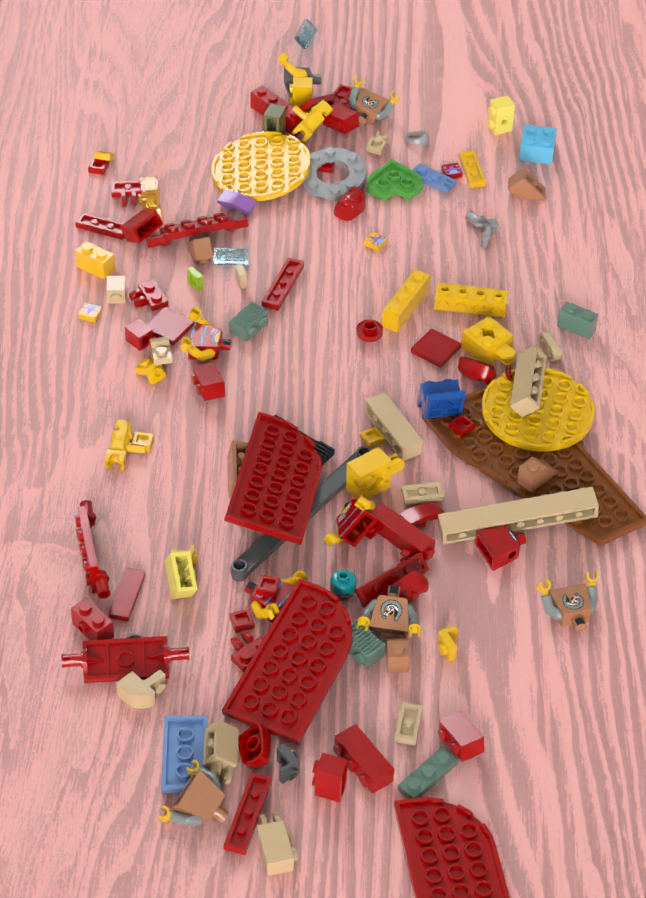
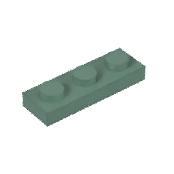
(428, 774)

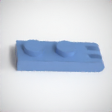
(435, 179)

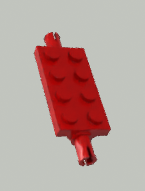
(199, 226)
(96, 577)
(115, 658)

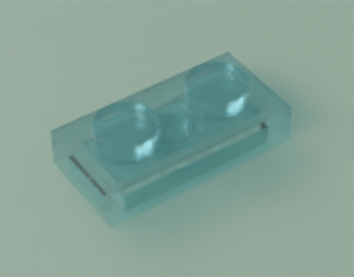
(305, 33)
(231, 256)

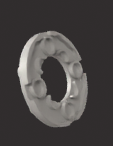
(341, 156)

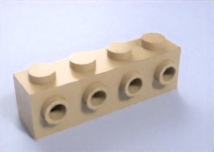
(528, 381)
(394, 426)

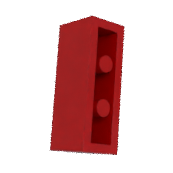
(363, 758)

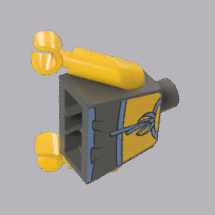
(291, 71)

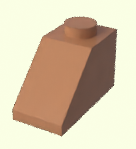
(526, 186)
(200, 250)
(534, 473)
(397, 654)

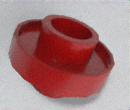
(369, 330)

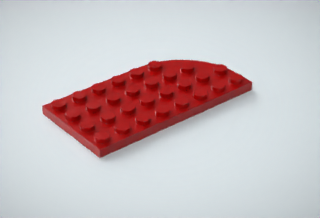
(276, 480)
(294, 664)
(448, 851)

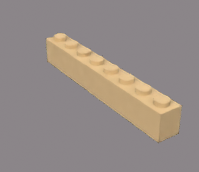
(519, 514)

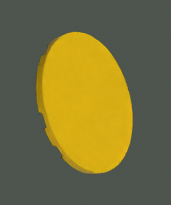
(262, 165)
(560, 422)

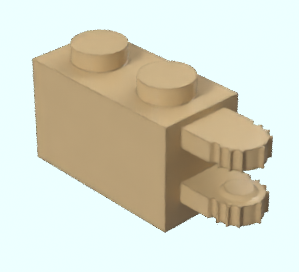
(221, 749)
(275, 845)

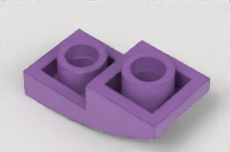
(232, 199)

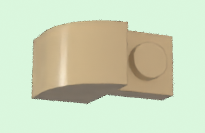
(160, 350)
(140, 693)

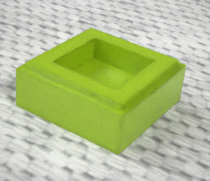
(195, 279)

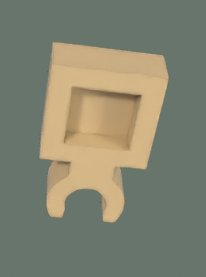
(377, 144)

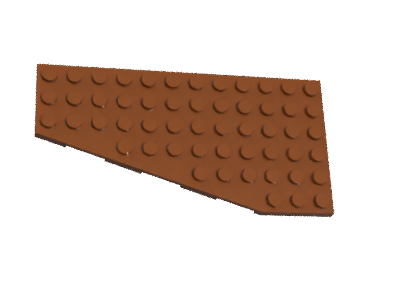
(575, 468)

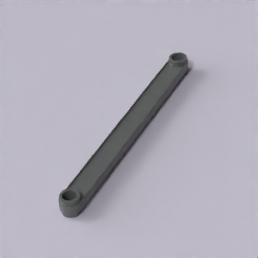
(268, 544)

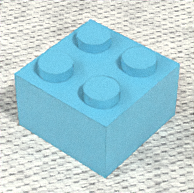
(537, 144)

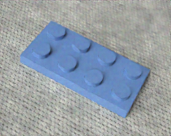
(181, 744)

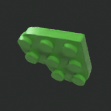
(394, 180)

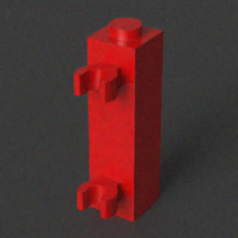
(401, 533)

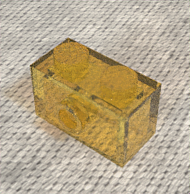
(149, 194)

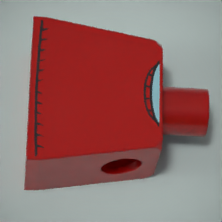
(499, 545)

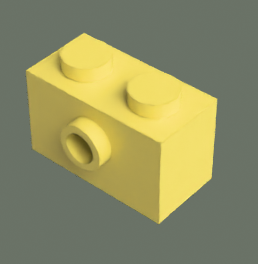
(501, 115)
(180, 575)

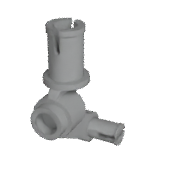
(489, 226)

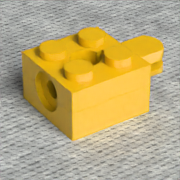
(489, 342)
(371, 473)

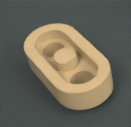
(549, 346)

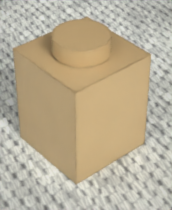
(116, 289)

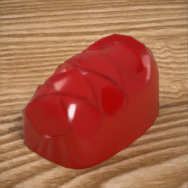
(350, 204)
(476, 370)
(412, 585)
(255, 746)

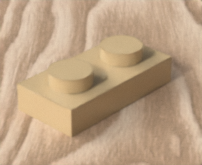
(422, 493)
(408, 724)

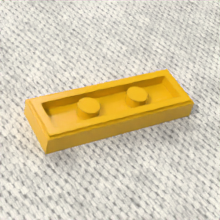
(472, 169)

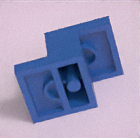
(441, 398)

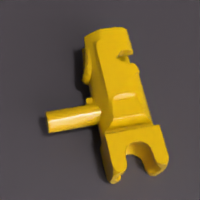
(311, 120)
(121, 444)

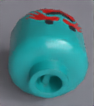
(343, 584)

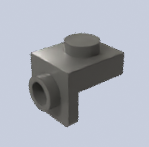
(289, 763)

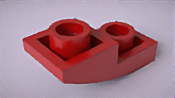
(421, 513)

